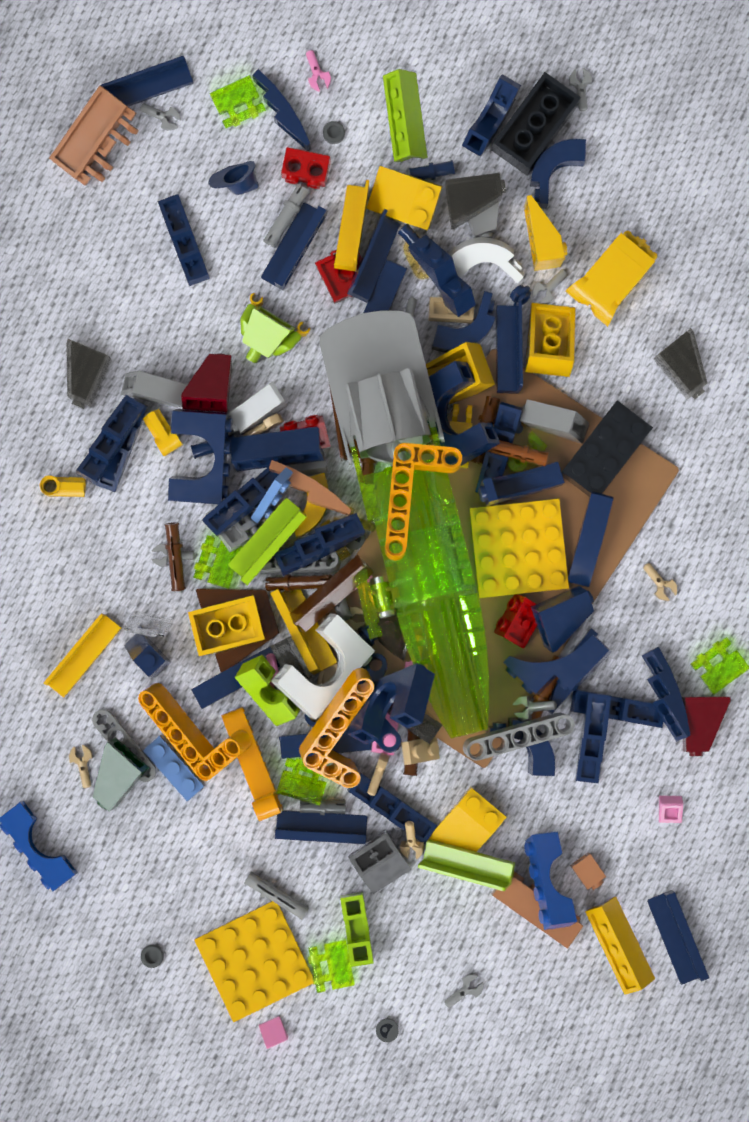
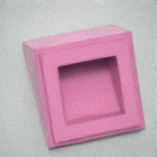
(670, 809)
(273, 1032)

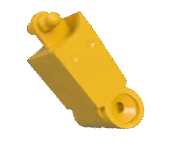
(614, 276)

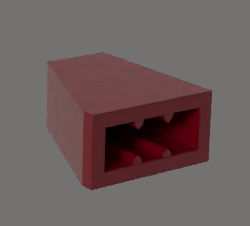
(210, 385)
(704, 720)

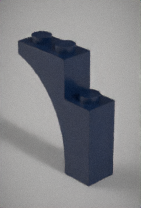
(521, 484)
(570, 670)

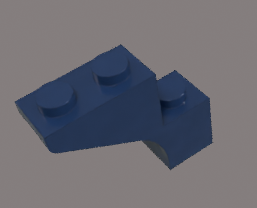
(442, 271)

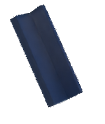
(151, 82)
(294, 245)
(373, 258)
(509, 348)
(283, 447)
(291, 743)
(321, 828)
(677, 937)

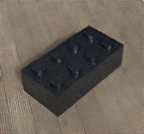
(535, 123)
(606, 450)

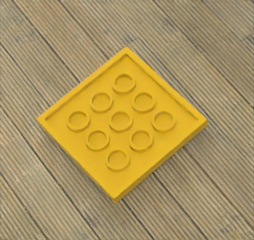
(519, 548)
(254, 960)

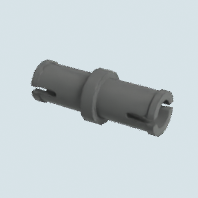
(326, 806)

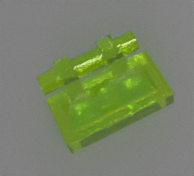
(234, 96)
(220, 572)
(724, 671)
(301, 786)
(338, 965)

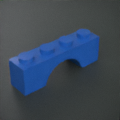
(19, 824)
(555, 909)

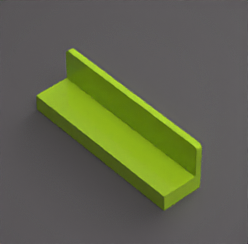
(404, 115)
(267, 540)
(467, 865)

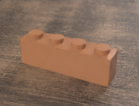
(521, 900)

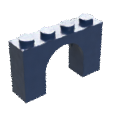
(214, 429)
(476, 439)
(408, 691)

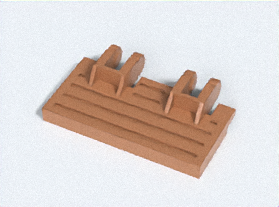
(91, 135)

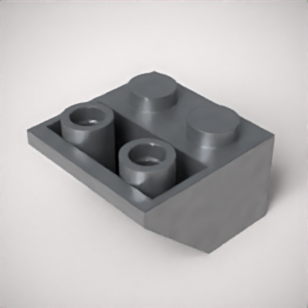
(379, 862)

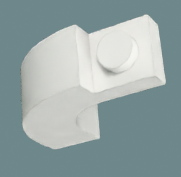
(486, 250)

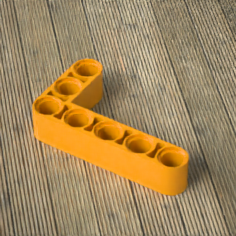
(405, 490)
(334, 729)
(186, 736)
(254, 768)

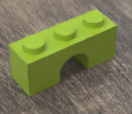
(255, 679)
(357, 929)

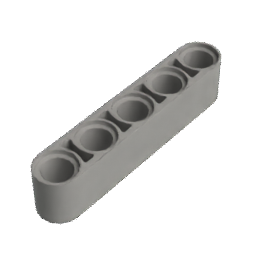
(529, 736)

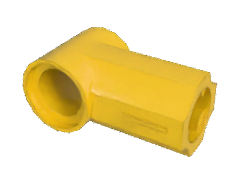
(162, 432)
(65, 486)

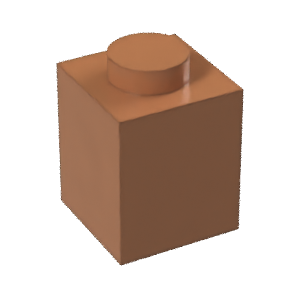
(588, 871)

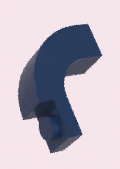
(492, 116)
(562, 154)
(450, 338)
(540, 756)

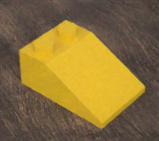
(404, 197)
(544, 239)
(550, 340)
(474, 356)
(226, 626)
(469, 822)

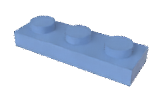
(272, 496)
(173, 768)

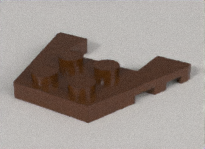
(212, 597)

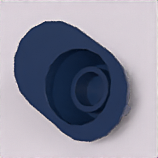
(236, 178)

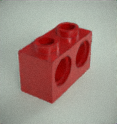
(307, 161)

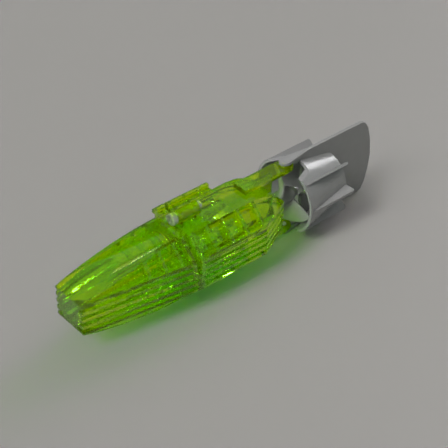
(386, 401)

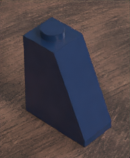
(562, 616)
(146, 655)

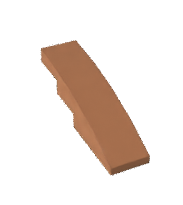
(317, 494)

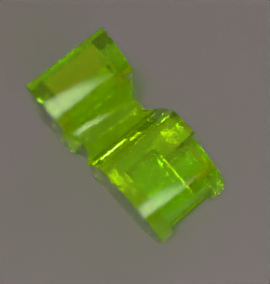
(536, 443)

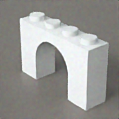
(351, 654)

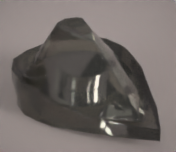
(392, 636)

